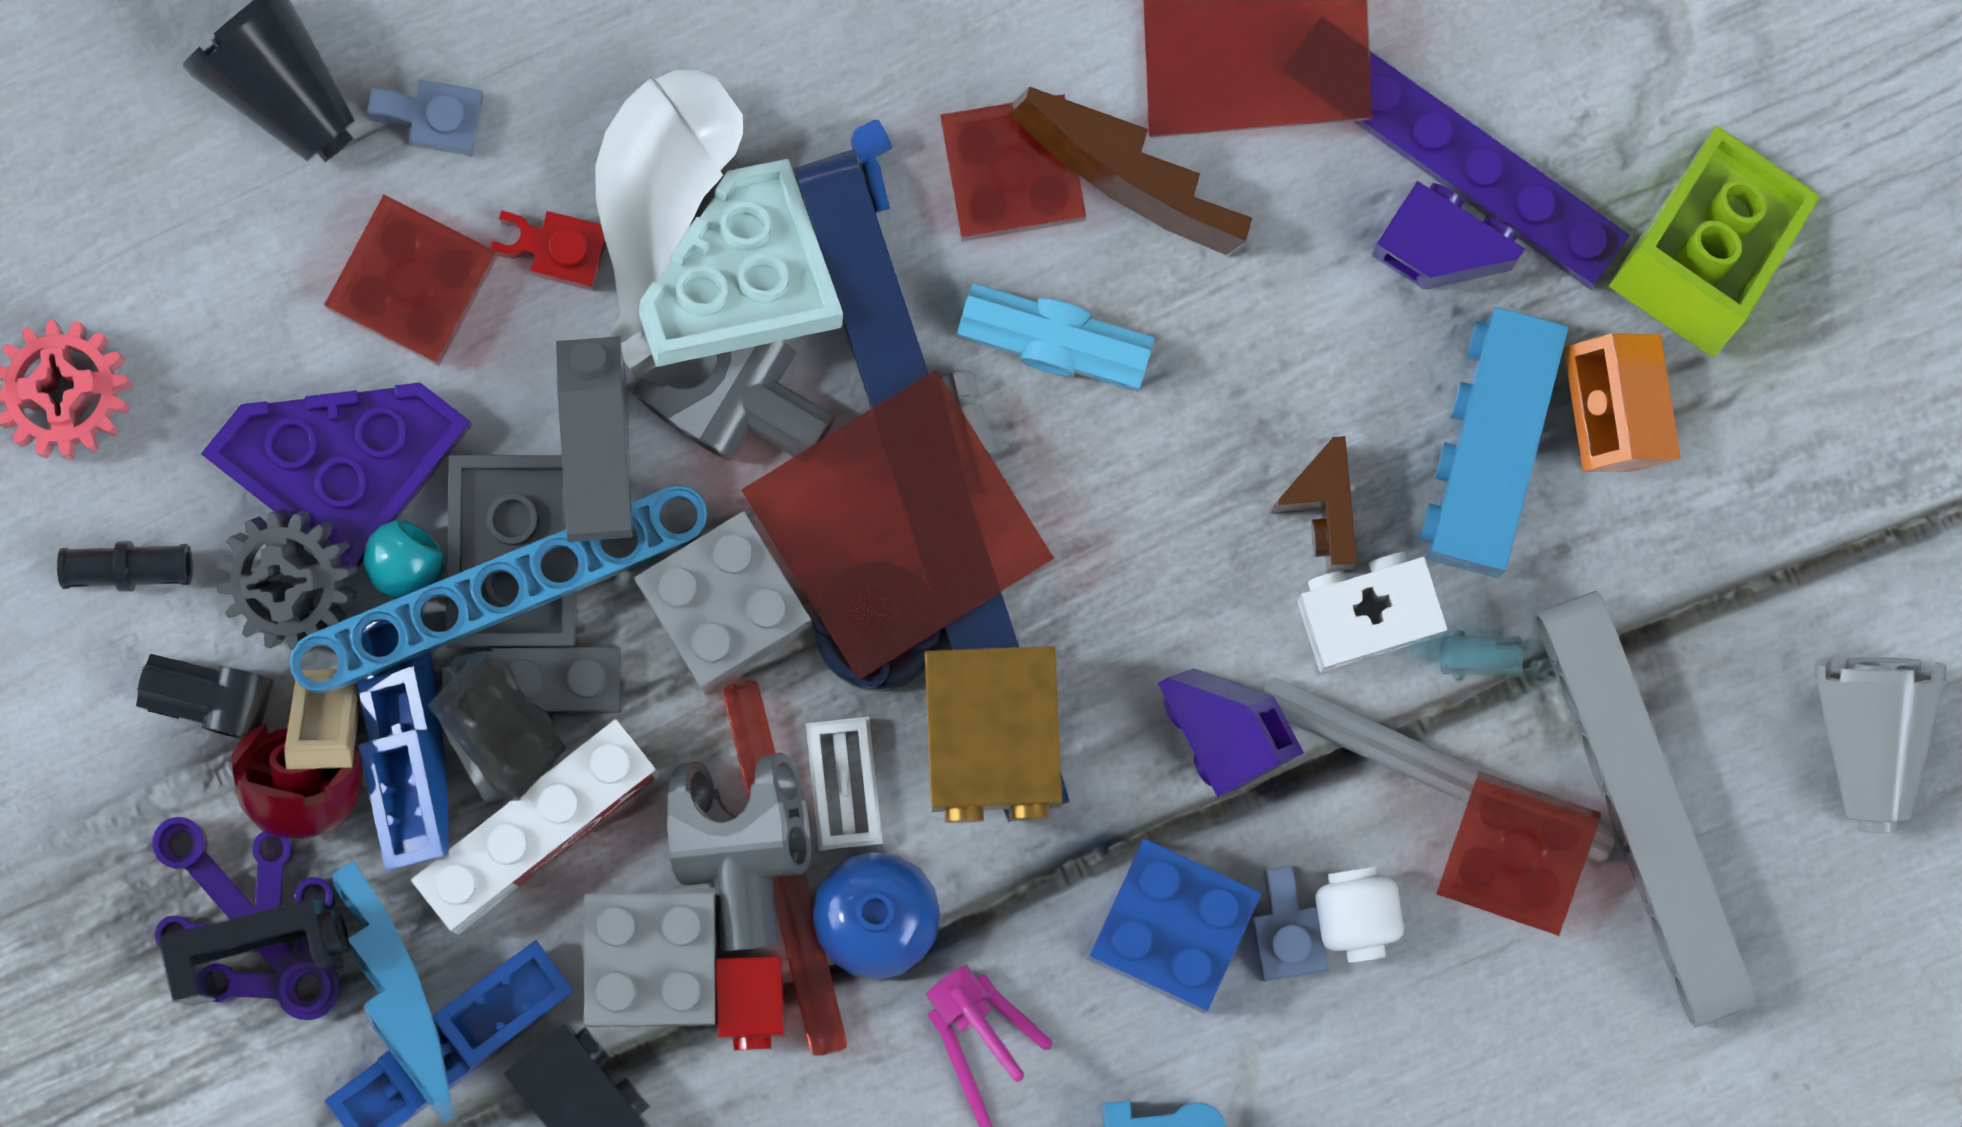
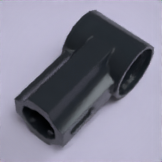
(219, 699)

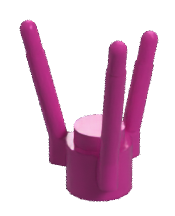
(962, 1002)

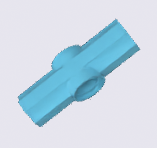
(1055, 337)

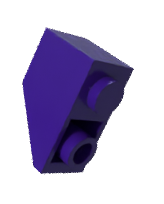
(1443, 244)
(1230, 728)

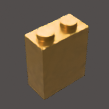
(993, 732)

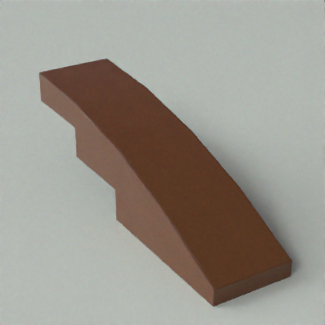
(1111, 159)

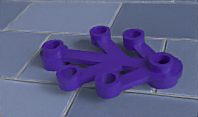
(268, 895)

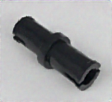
(124, 566)

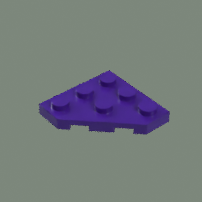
(340, 455)

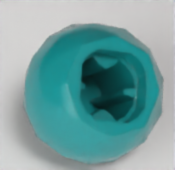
(402, 558)

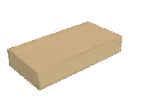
(322, 725)

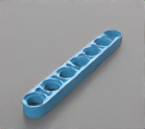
(478, 615)

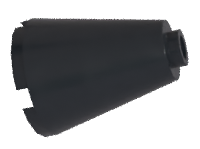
(276, 78)

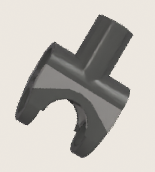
(741, 398)
(743, 850)

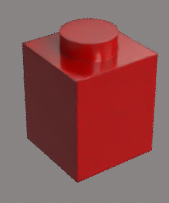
(750, 1001)

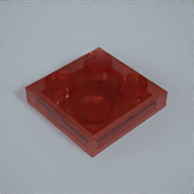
(1005, 176)
(411, 280)
(1518, 853)

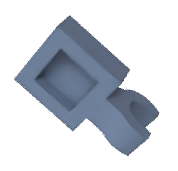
(439, 118)
(1287, 938)

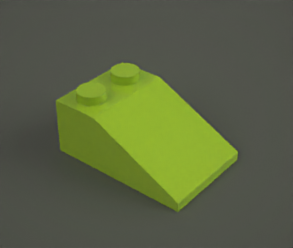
(1715, 242)

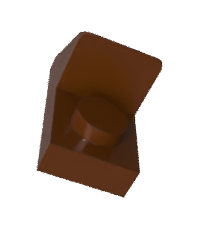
(1326, 487)

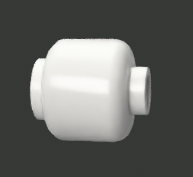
(1359, 913)

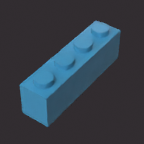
(1495, 443)

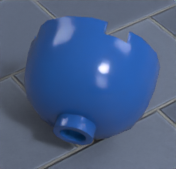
(876, 915)

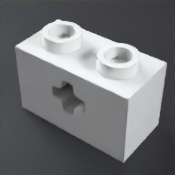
(1344, 639)

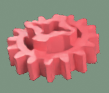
(88, 388)

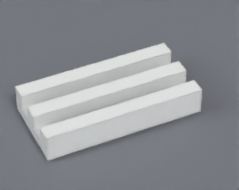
(850, 838)

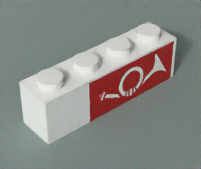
(535, 828)

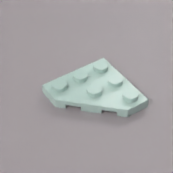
(742, 273)

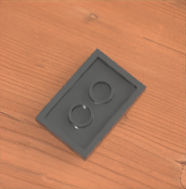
(496, 509)

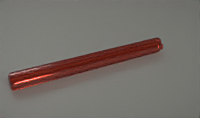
(791, 893)

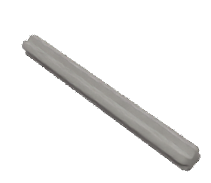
(1393, 749)

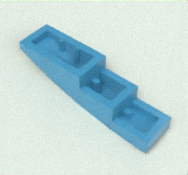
(400, 1009)

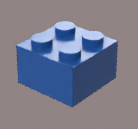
(1174, 926)

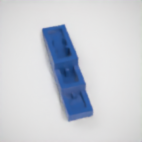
(404, 755)
(469, 1034)

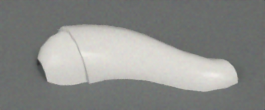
(651, 180)

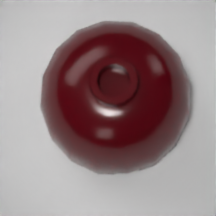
(291, 800)

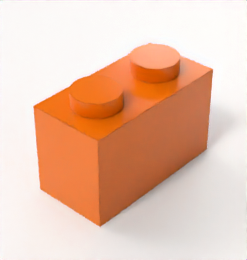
(1622, 402)

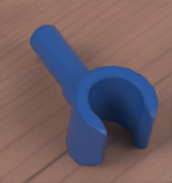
(868, 143)

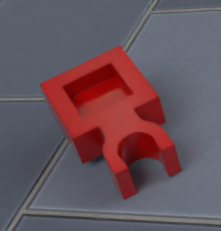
(563, 250)

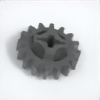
(286, 554)

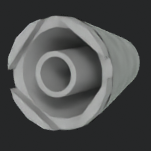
(1879, 733)

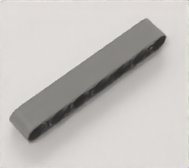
(1645, 809)

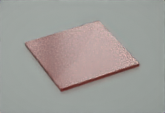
(1255, 64)
(897, 524)

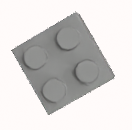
(724, 602)
(650, 960)

